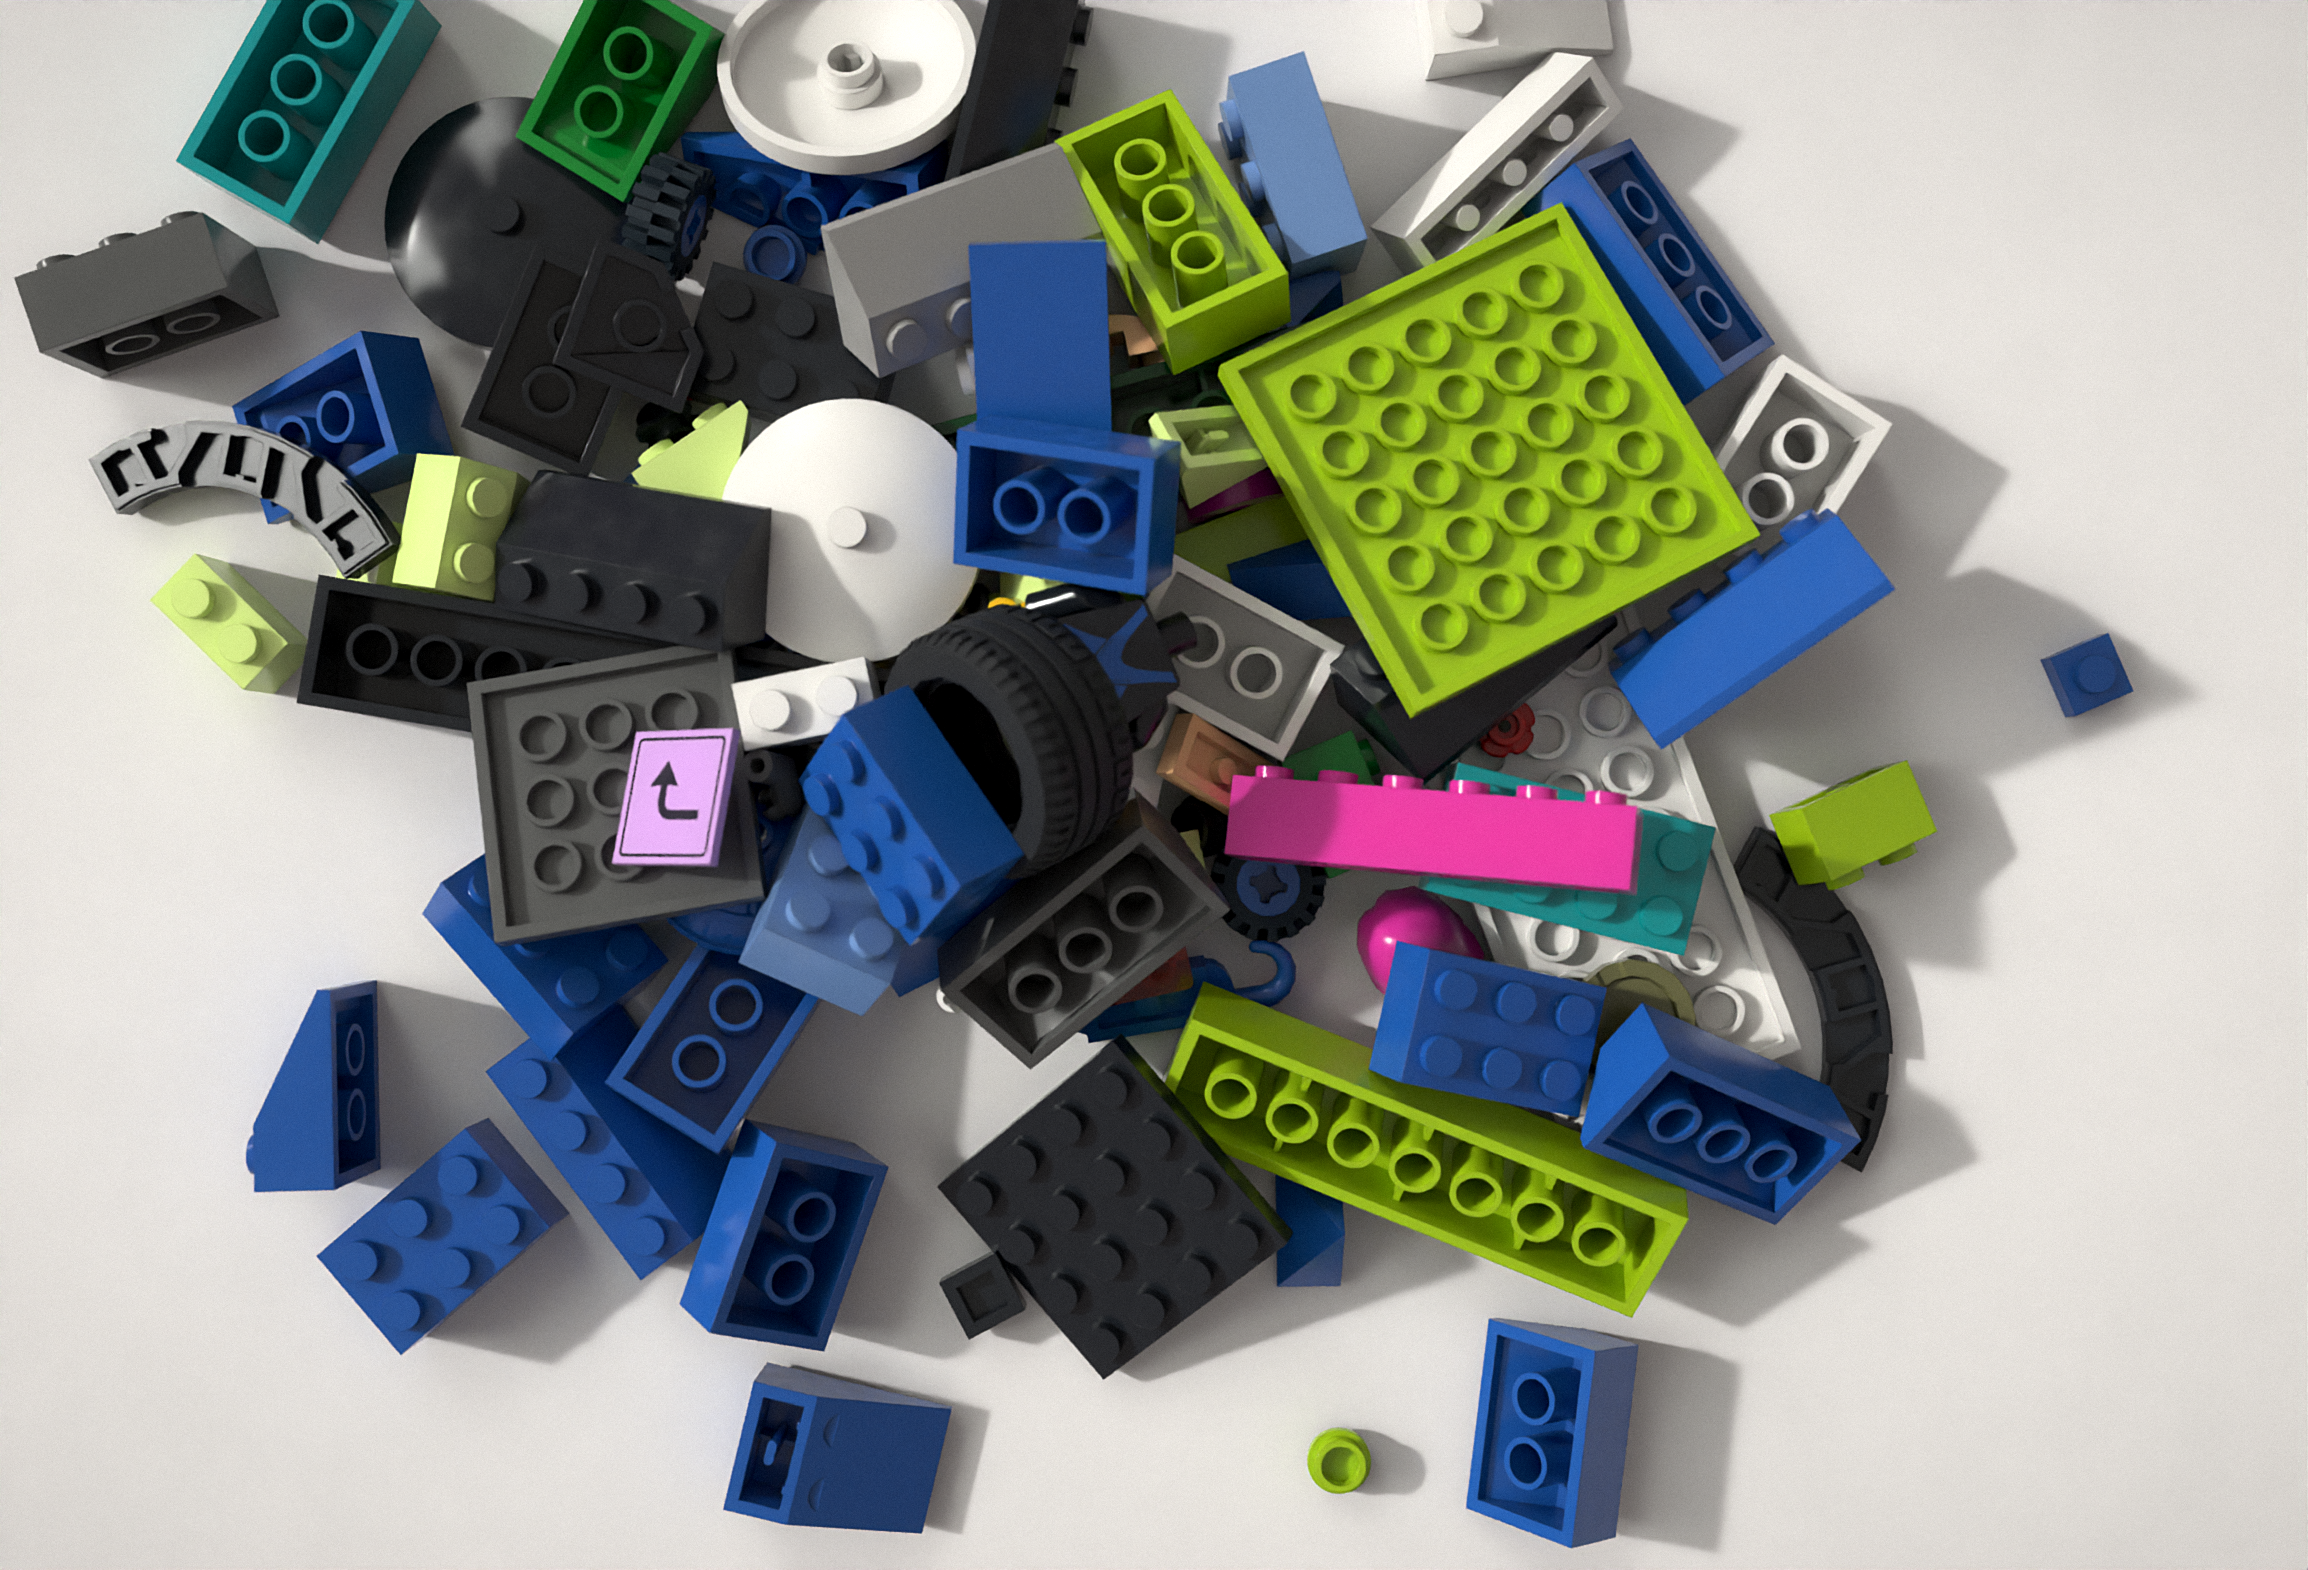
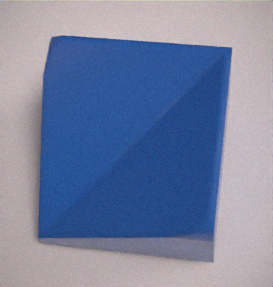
(1314, 296)

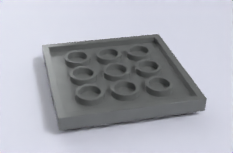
(554, 786)

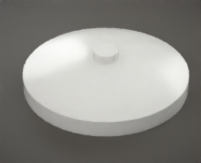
(846, 80)
(855, 528)

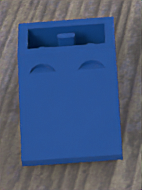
(835, 1454)

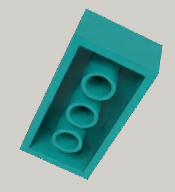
(307, 104)
(1668, 884)

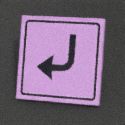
(676, 798)

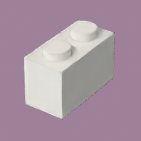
(802, 704)

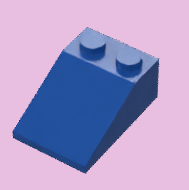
(358, 405)
(324, 1103)

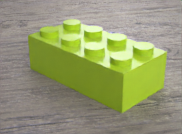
(1177, 232)

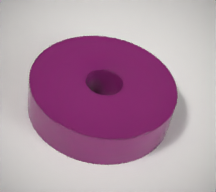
(1250, 491)

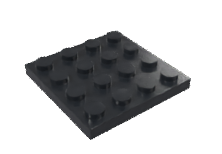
(1115, 1208)

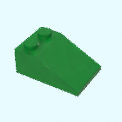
(622, 89)

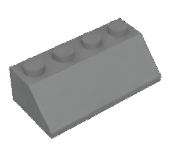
(906, 263)

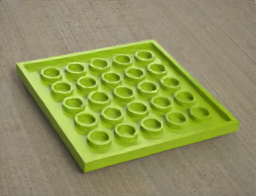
(1486, 457)

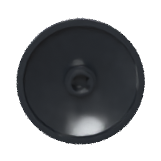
(475, 206)

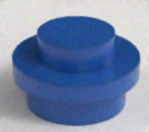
(775, 254)

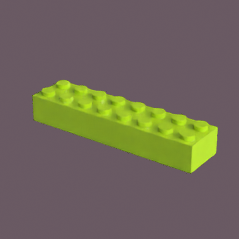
(1421, 1154)

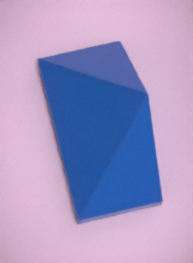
(1318, 1239)

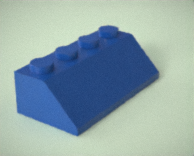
(1658, 268)
(1746, 625)
(1713, 1116)
(627, 1166)

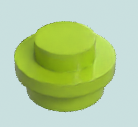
(1338, 1460)

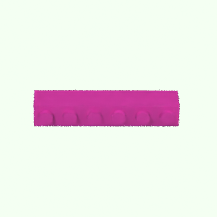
(1436, 832)

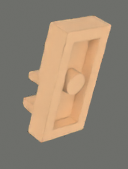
(1204, 761)

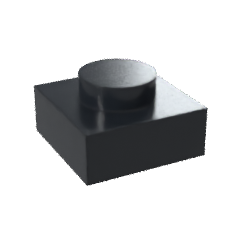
(982, 1294)

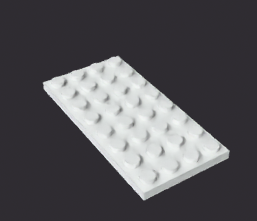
(1596, 742)

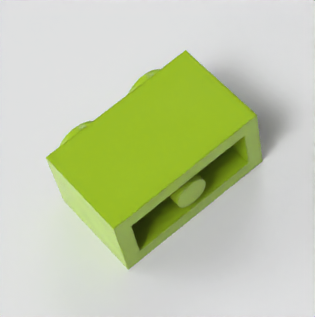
(1854, 825)

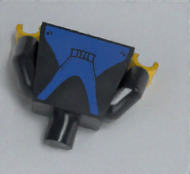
(1127, 644)

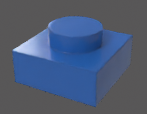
(2086, 675)

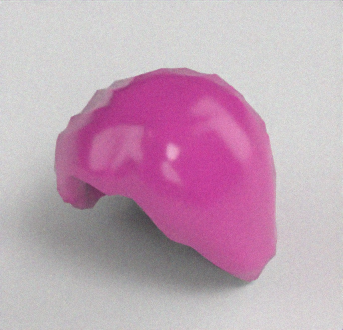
(1412, 918)

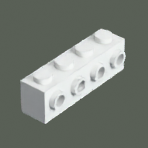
(1500, 162)

